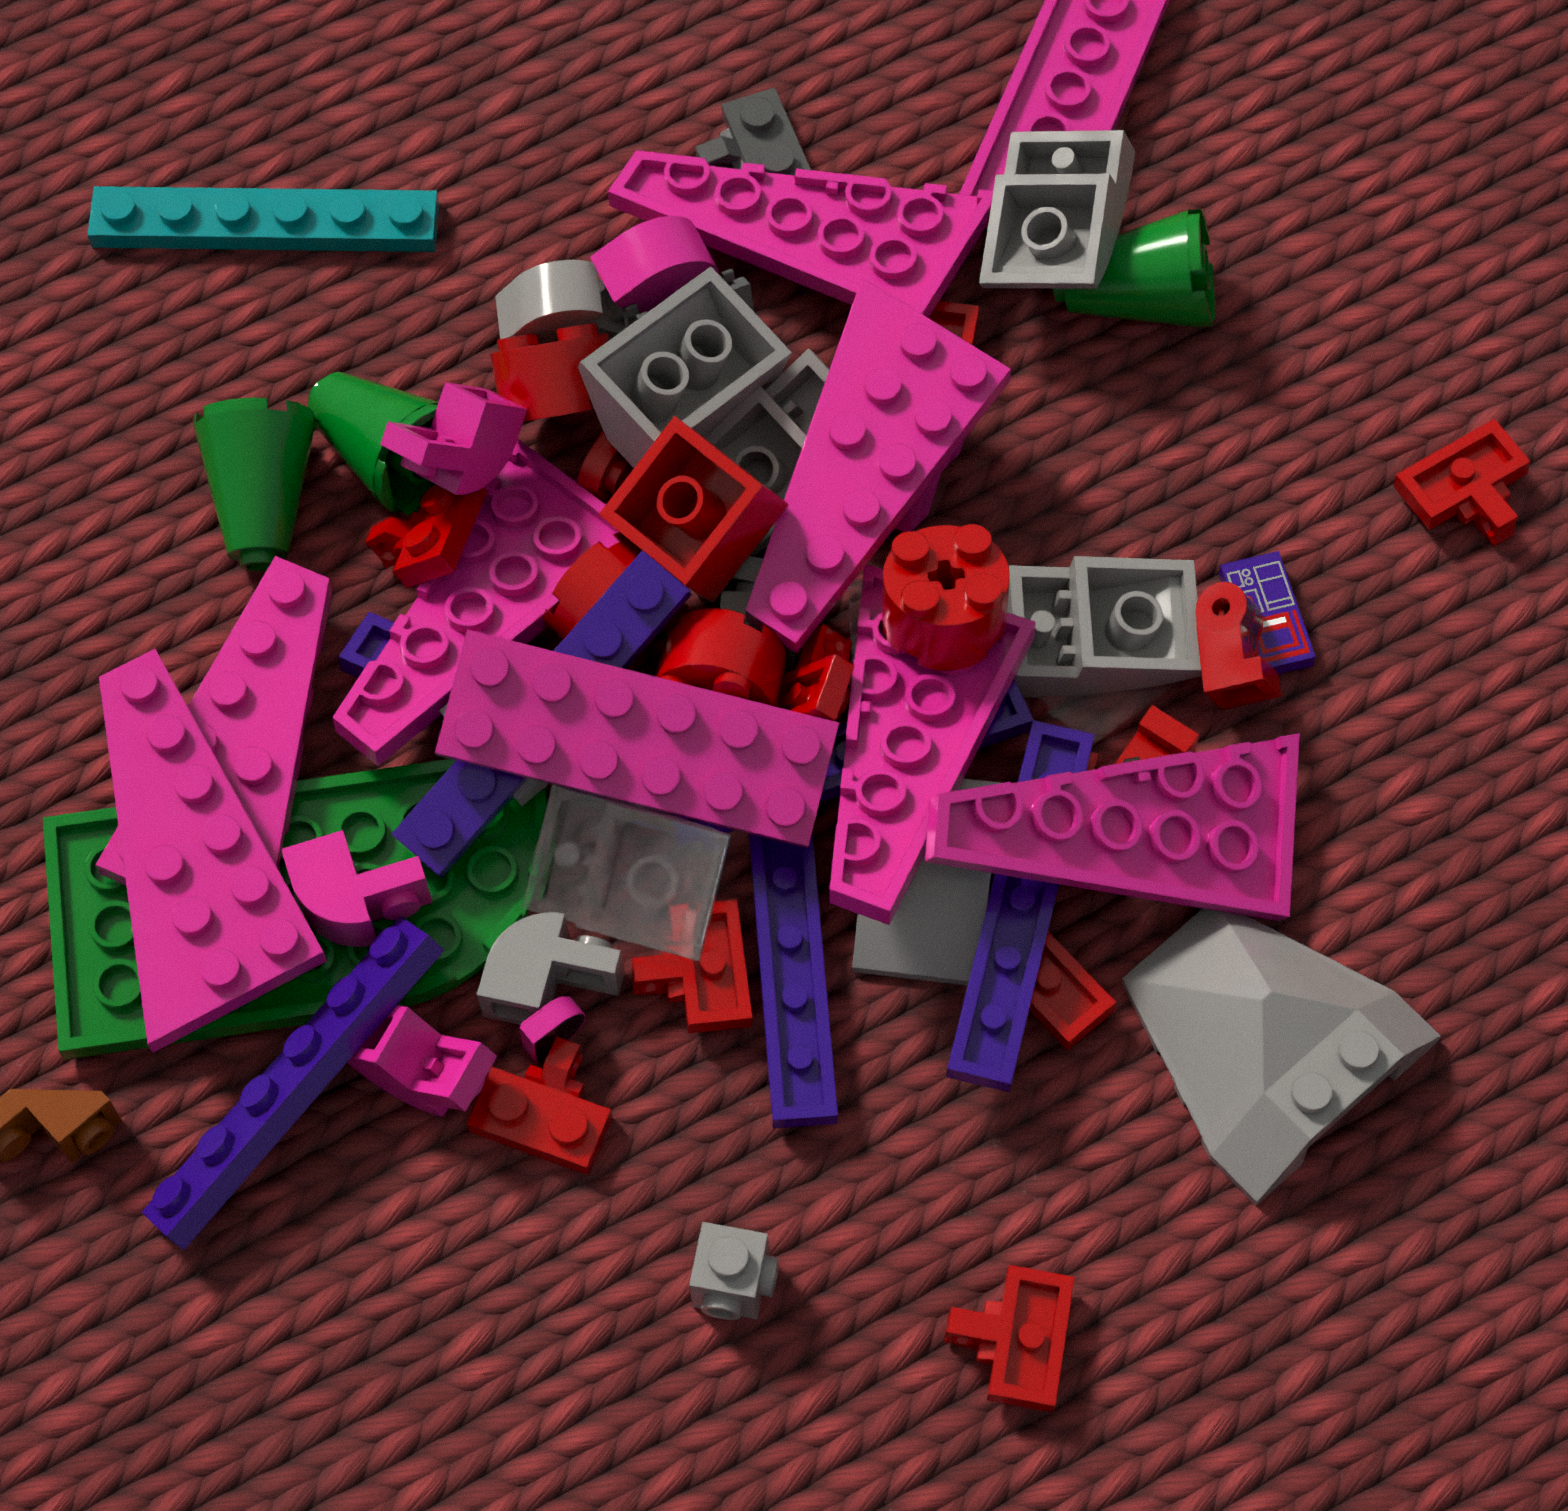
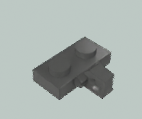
(755, 134)

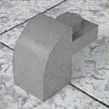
(556, 298)
(534, 958)

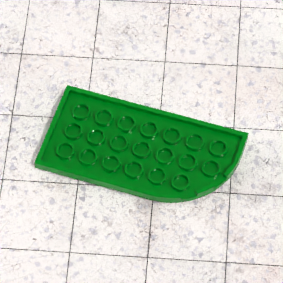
(471, 907)

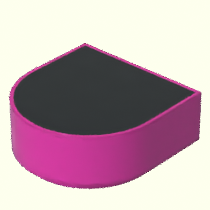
(557, 1018)

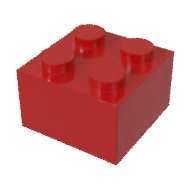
(693, 509)

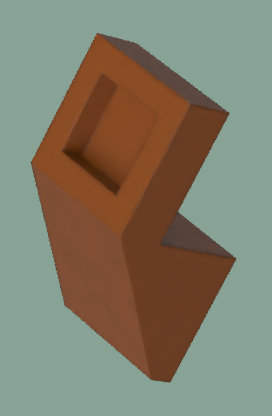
(72, 1119)

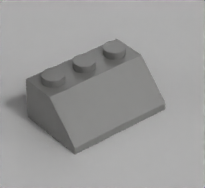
(684, 360)

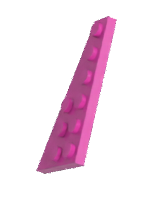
(815, 224)
(516, 554)
(905, 743)
(1161, 828)
(200, 884)

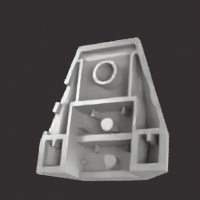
(1267, 1040)

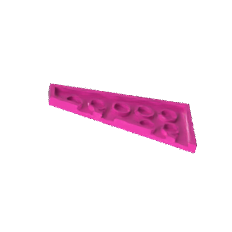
(880, 433)
(259, 700)

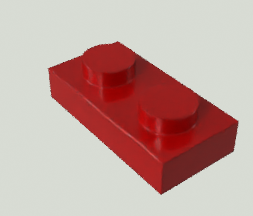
(1067, 996)

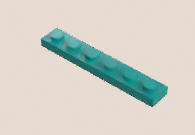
(264, 219)

